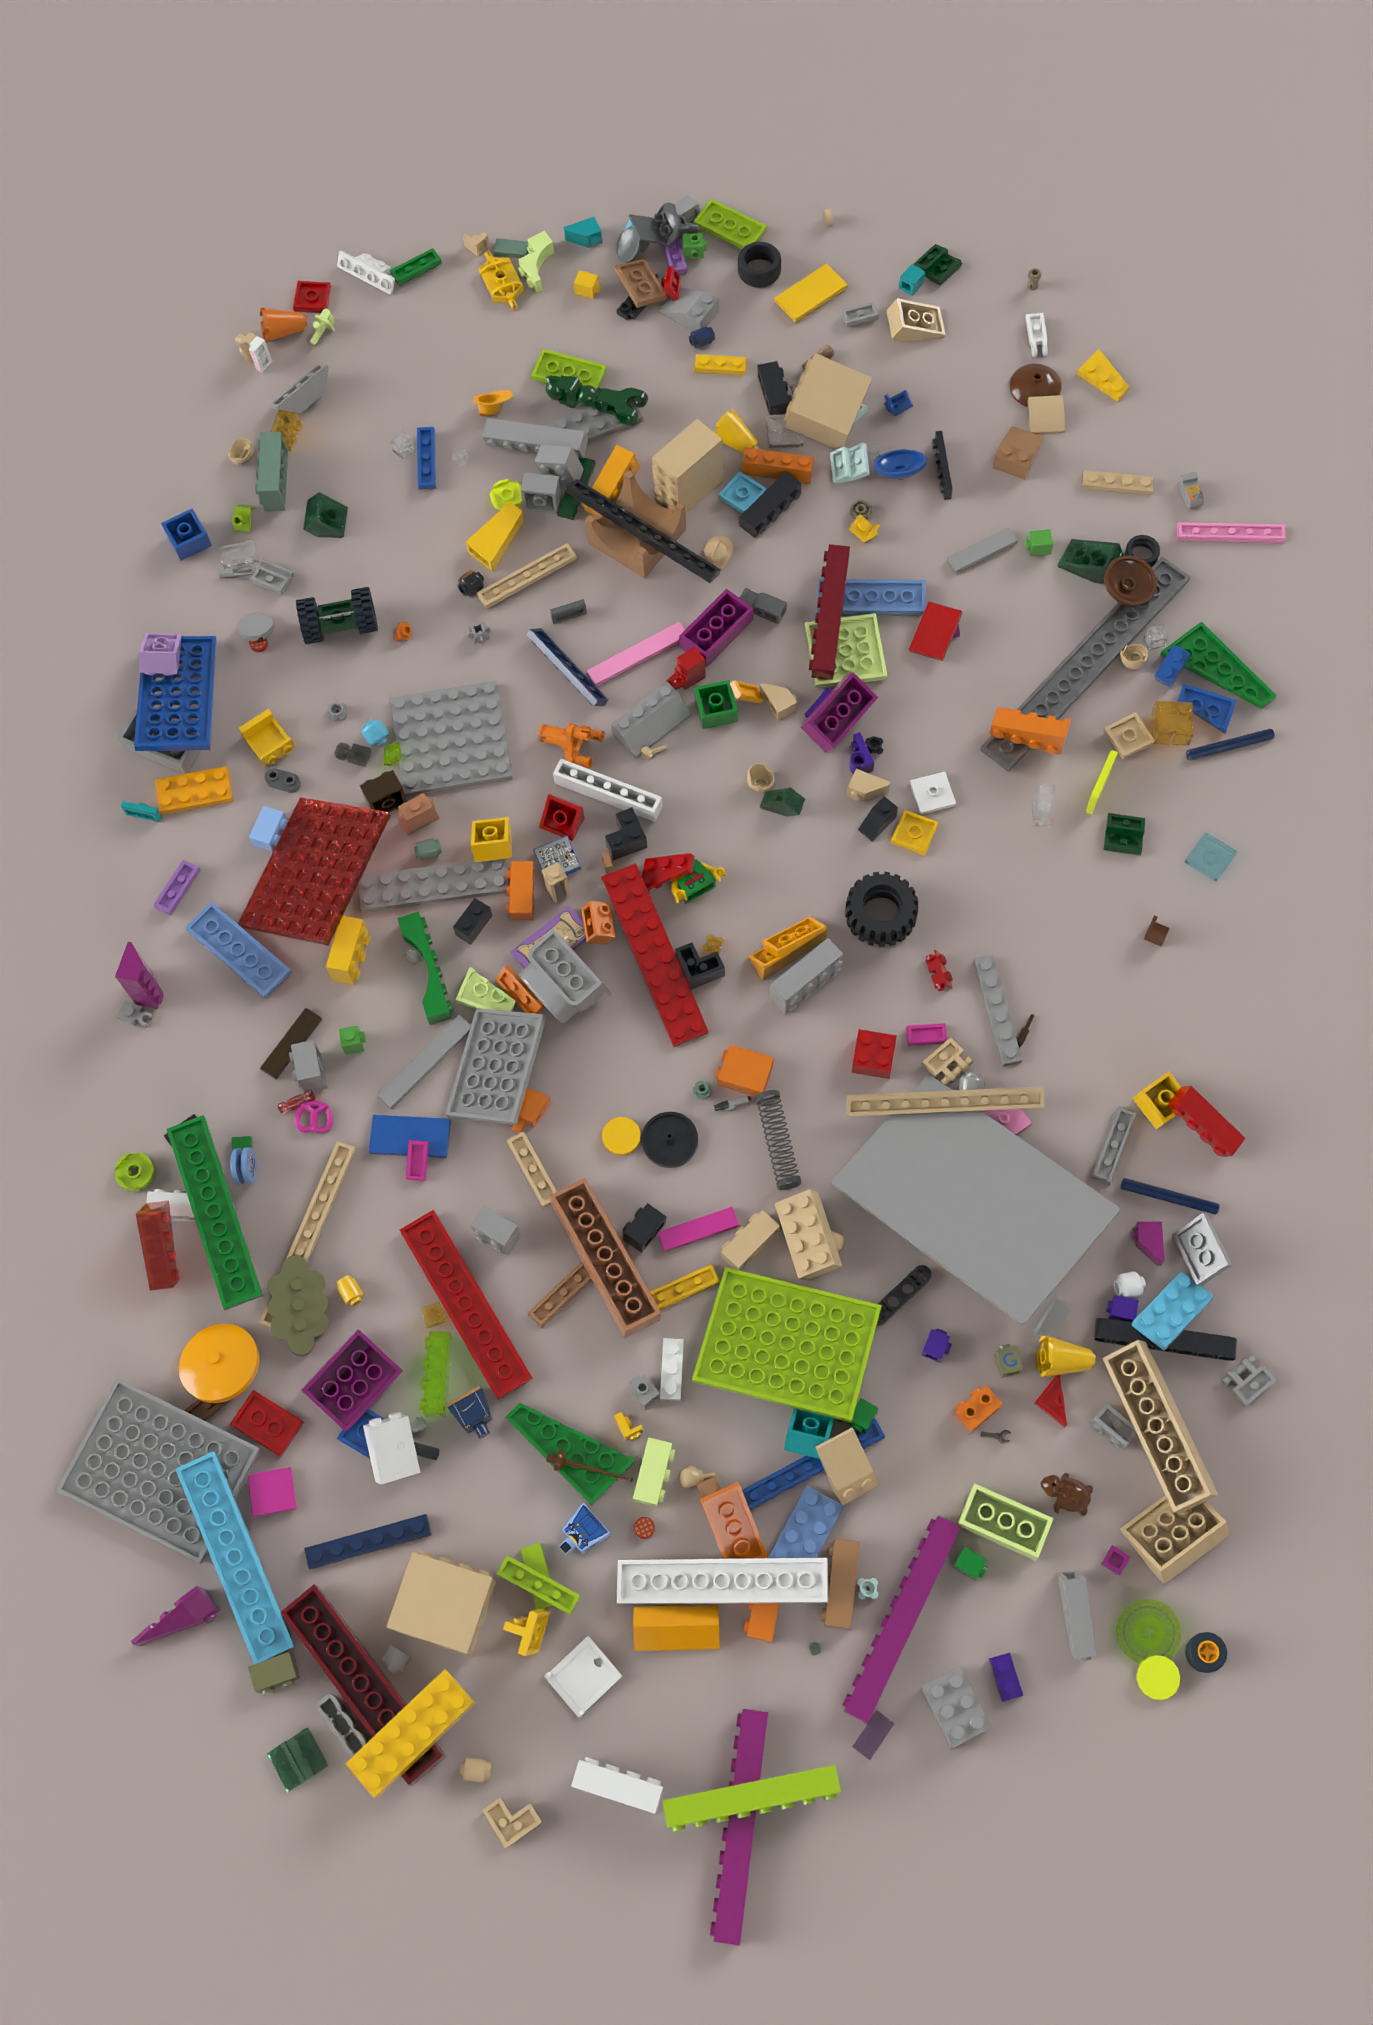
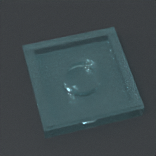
(1210, 856)

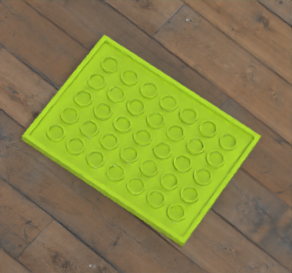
(787, 1344)

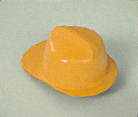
(491, 403)

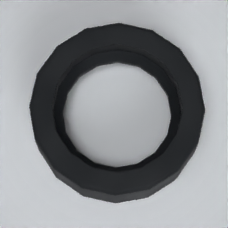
(1146, 541)

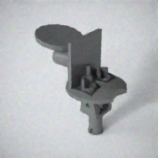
(661, 229)

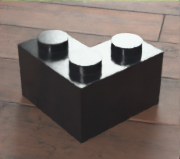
(629, 837)
(699, 970)

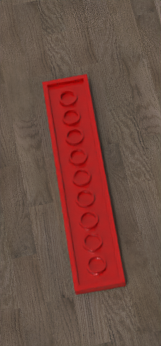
(654, 955)
(466, 1304)

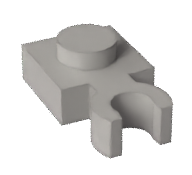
(132, 1013)

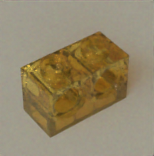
(289, 424)

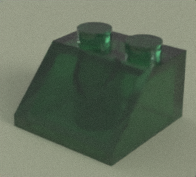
(325, 517)

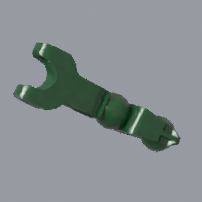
(603, 399)

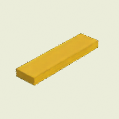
(685, 1287)

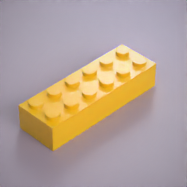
(410, 1733)

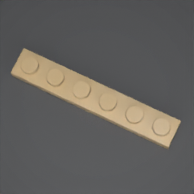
(526, 576)

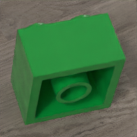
(716, 704)

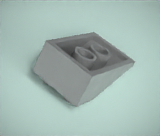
(692, 309)

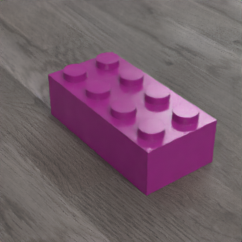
(717, 626)
(839, 712)

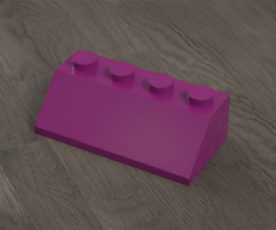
(138, 979)

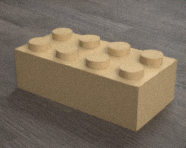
(808, 1235)

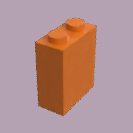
(744, 1070)

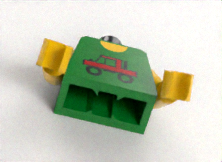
(697, 883)

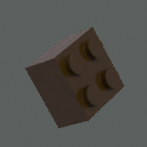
(383, 792)

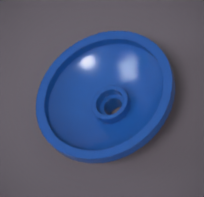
(900, 463)

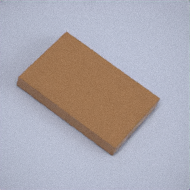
(640, 282)

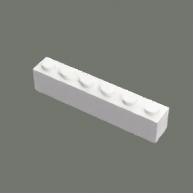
(607, 790)

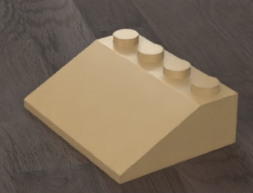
(1173, 1540)

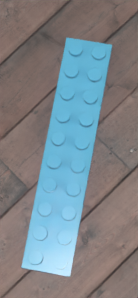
(235, 1558)

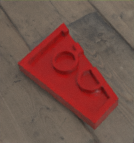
(666, 868)

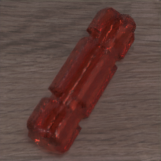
(295, 1101)

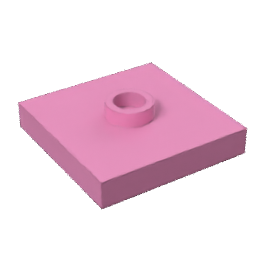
(1012, 1119)

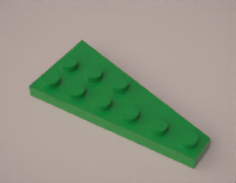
(1219, 665)
(550, 1436)

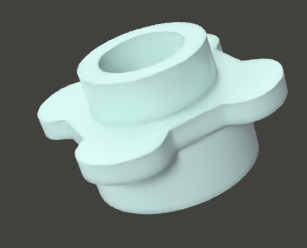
(872, 1593)

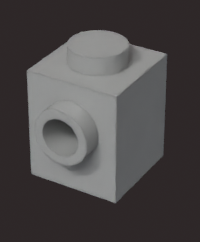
(643, 1390)

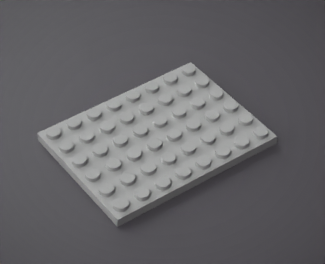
(131, 1463)

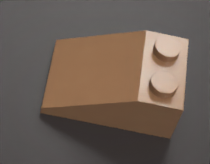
(1017, 452)

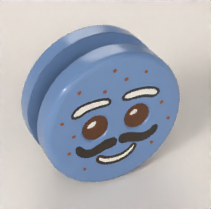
(243, 1166)

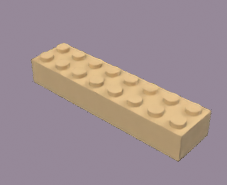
(1160, 1427)

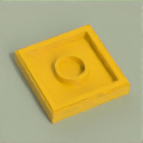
(914, 832)

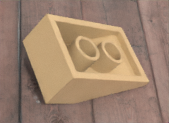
(914, 321)
(847, 1466)

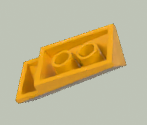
(787, 946)
(676, 1628)

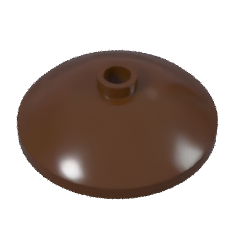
(1025, 385)
(1136, 575)

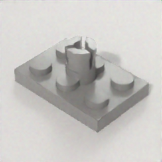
(1202, 1249)

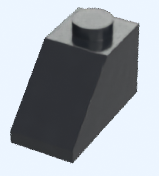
(878, 818)

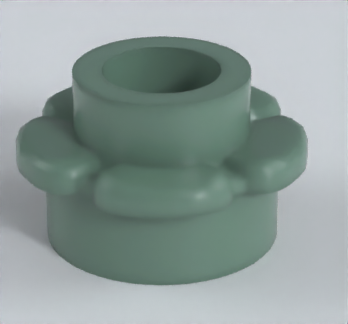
(702, 1094)

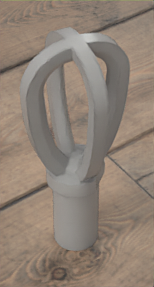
(236, 573)

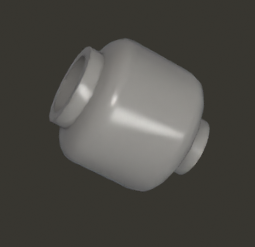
(971, 1082)

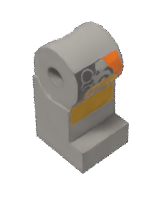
(1191, 490)

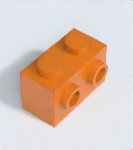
(598, 922)
(977, 1408)

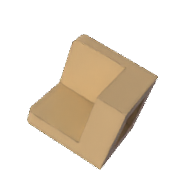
(476, 243)

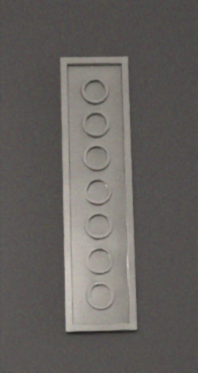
(432, 884)

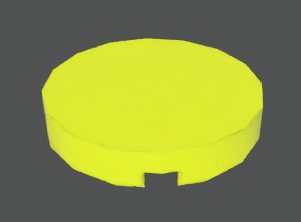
(505, 492)
(1158, 1677)

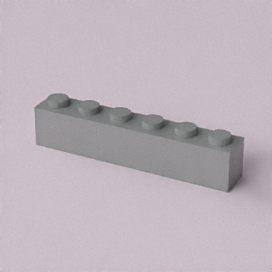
(531, 436)

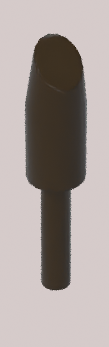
(1024, 1032)

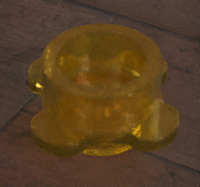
(708, 945)

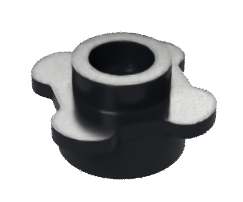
(874, 741)

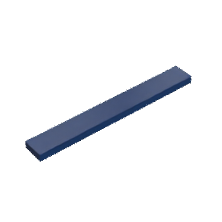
(799, 1472)

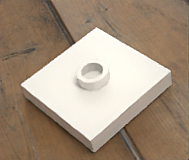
(932, 793)

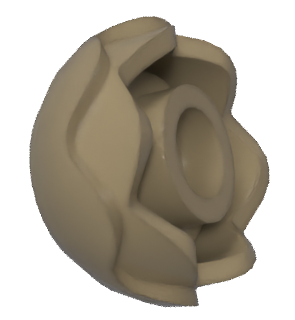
(862, 505)

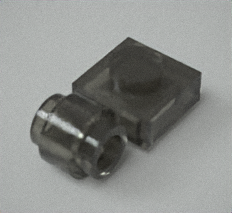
(356, 755)

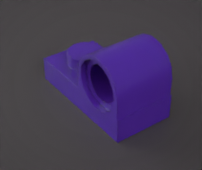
(861, 754)

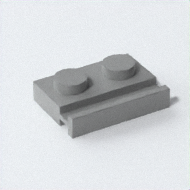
(272, 576)

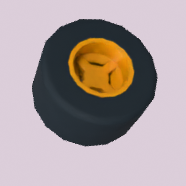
(1213, 1650)

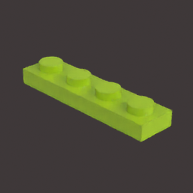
(538, 1585)

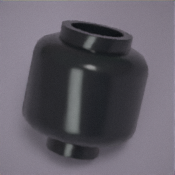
(470, 583)

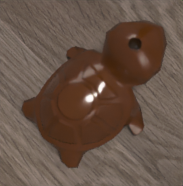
(1070, 1493)

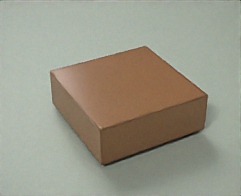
(607, 861)

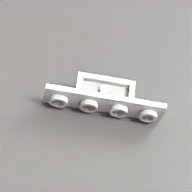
(367, 269)

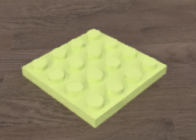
(857, 650)

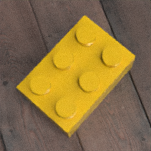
(348, 950)

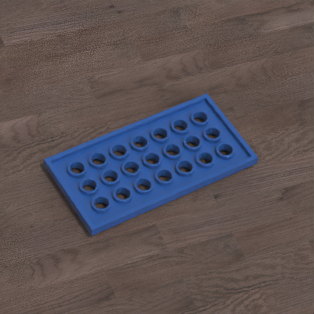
(185, 699)

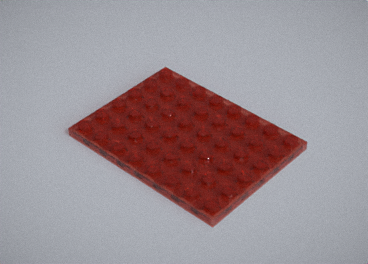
(314, 870)

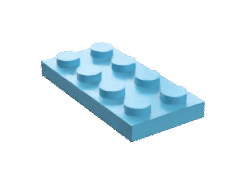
(1172, 1310)

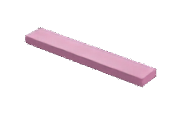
(1231, 532)
(635, 655)

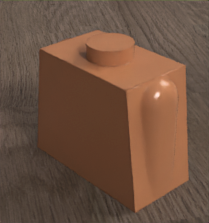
(417, 813)

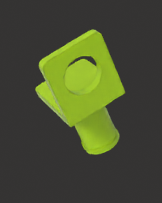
(242, 517)

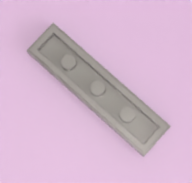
(982, 550)
(1114, 1145)

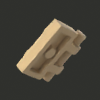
(944, 1057)

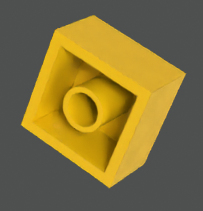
(491, 839)
(1155, 1099)

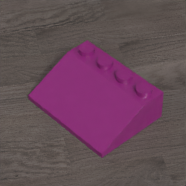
(351, 1380)

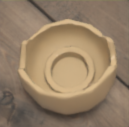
(1134, 656)
(760, 778)

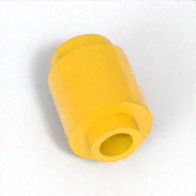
(350, 1290)

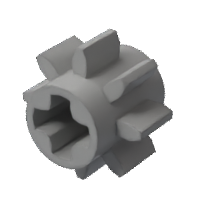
(479, 633)

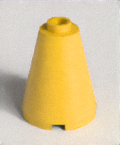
(735, 432)
(1062, 1357)

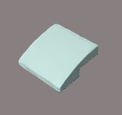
(849, 463)

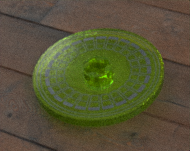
(1156, 1616)

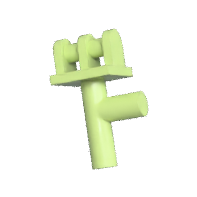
(325, 321)

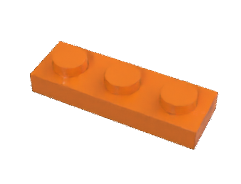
(519, 991)

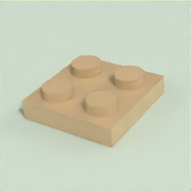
(1129, 735)

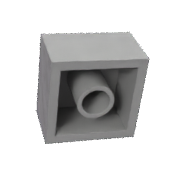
(559, 462)
(541, 493)
(308, 1066)
(496, 1231)

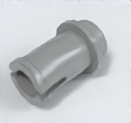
(418, 1425)

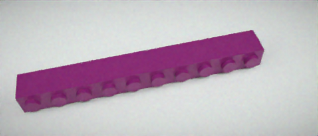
(901, 1620)
(739, 1833)

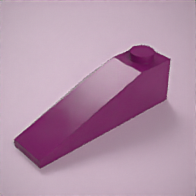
(189, 1611)

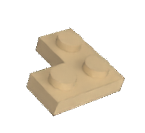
(510, 1827)

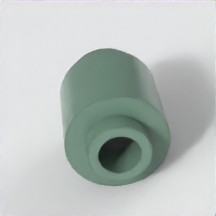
(428, 848)

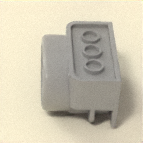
(561, 978)

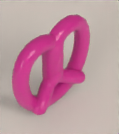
(313, 1117)

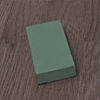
(510, 248)

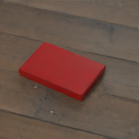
(935, 631)
(266, 1423)

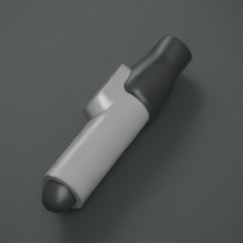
(731, 1104)

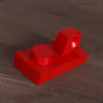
(671, 283)

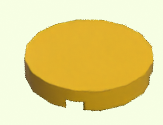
(621, 1136)

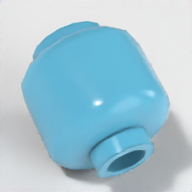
(374, 732)

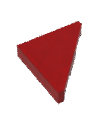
(1052, 1401)

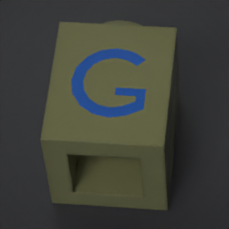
(1008, 1360)

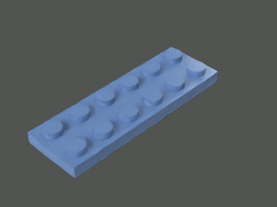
(883, 597)
(238, 950)

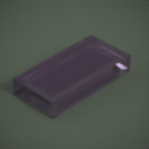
(873, 1735)

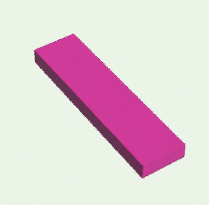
(698, 1229)

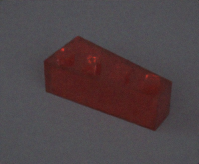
(158, 1245)

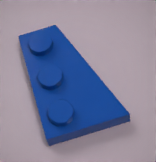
(1209, 706)

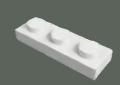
(671, 1369)

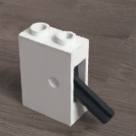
(393, 1448)

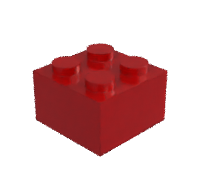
(874, 1054)

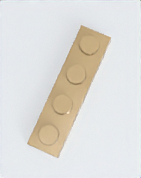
(1117, 482)
(532, 1168)

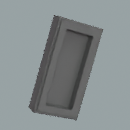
(568, 611)

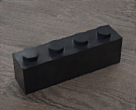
(770, 505)

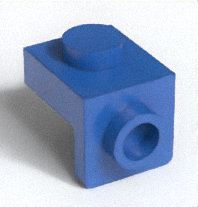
(898, 403)

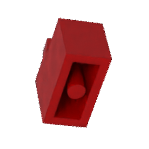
(689, 670)

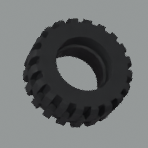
(881, 887)

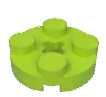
(136, 1182)

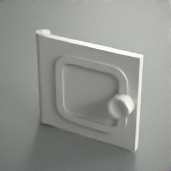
(580, 1680)

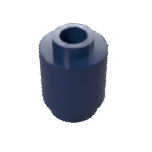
(701, 337)

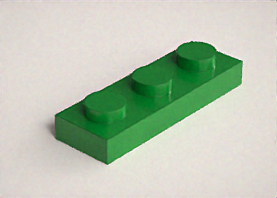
(416, 266)

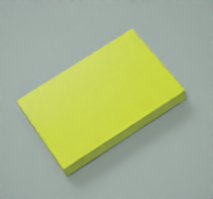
(1100, 784)

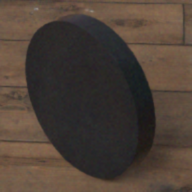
(669, 1139)

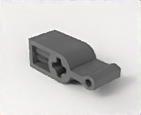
(765, 605)

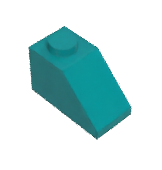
(584, 233)

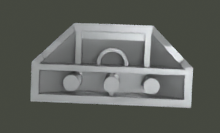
(304, 391)

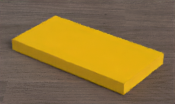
(810, 293)

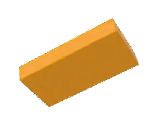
(746, 692)

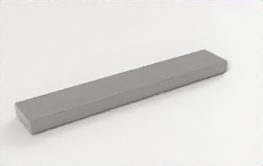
(424, 1062)

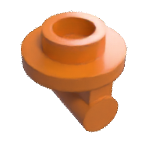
(402, 631)

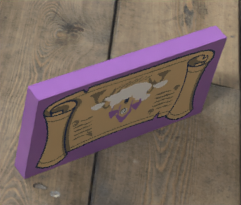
(566, 924)

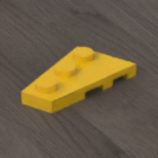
(1103, 375)

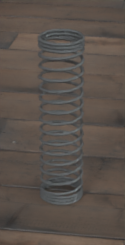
(796, 1180)

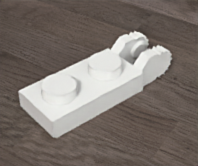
(1037, 333)

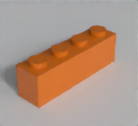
(775, 464)

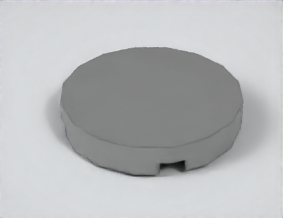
(255, 626)

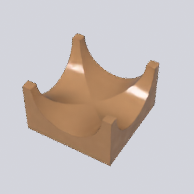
(623, 545)

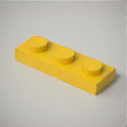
(720, 364)

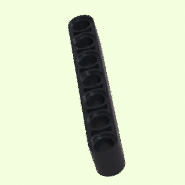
(1186, 1343)

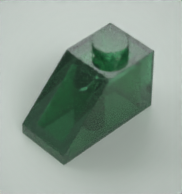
(783, 802)

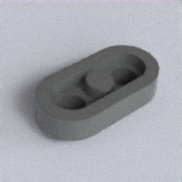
(281, 780)

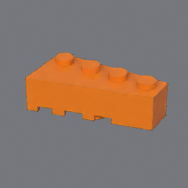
(1030, 729)

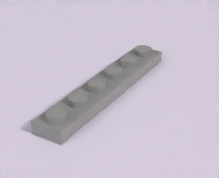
(997, 1010)

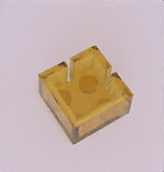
(1170, 719)

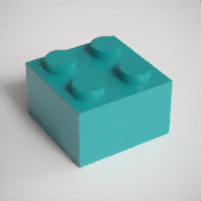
(806, 1432)

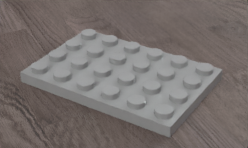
(496, 1066)

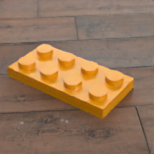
(193, 790)

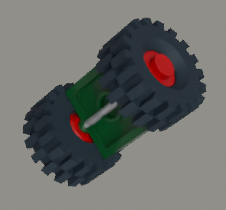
(336, 616)

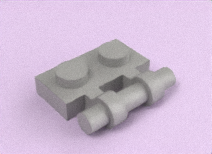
(1253, 1385)

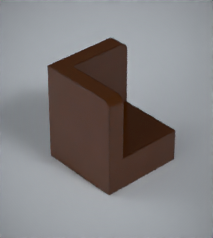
(1156, 932)

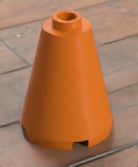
(280, 323)

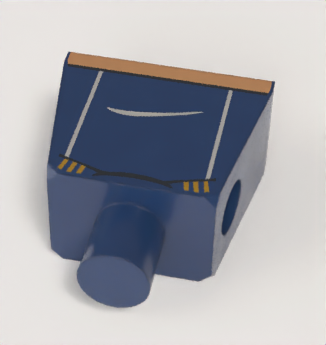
(472, 1411)

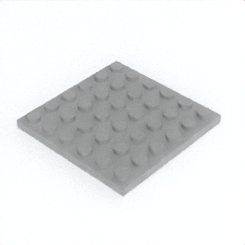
(451, 738)

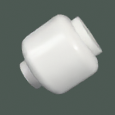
(1129, 1285)

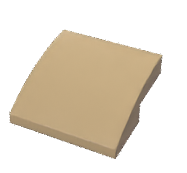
(1046, 414)

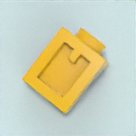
(863, 529)
(624, 1425)

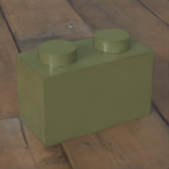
(273, 1673)

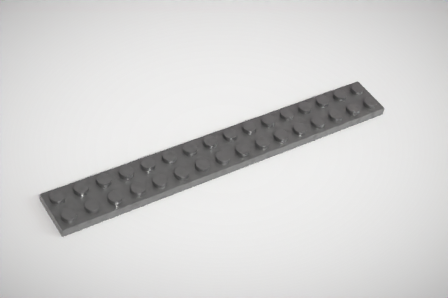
(1089, 660)

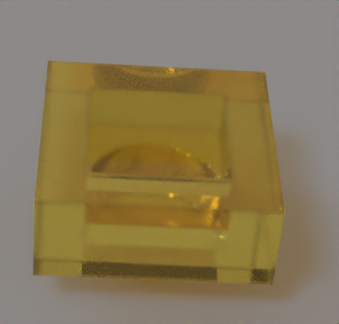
(433, 1315)

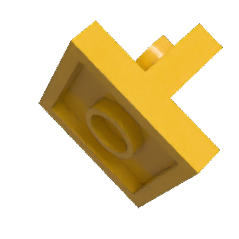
(531, 1629)

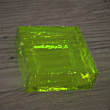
(392, 754)

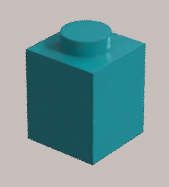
(912, 279)

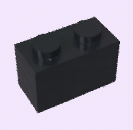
(472, 921)
(644, 1227)

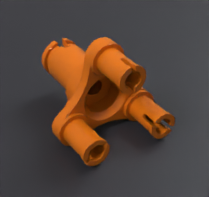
(571, 740)

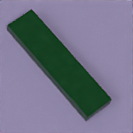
(569, 504)

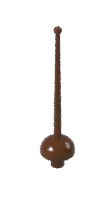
(560, 1461)

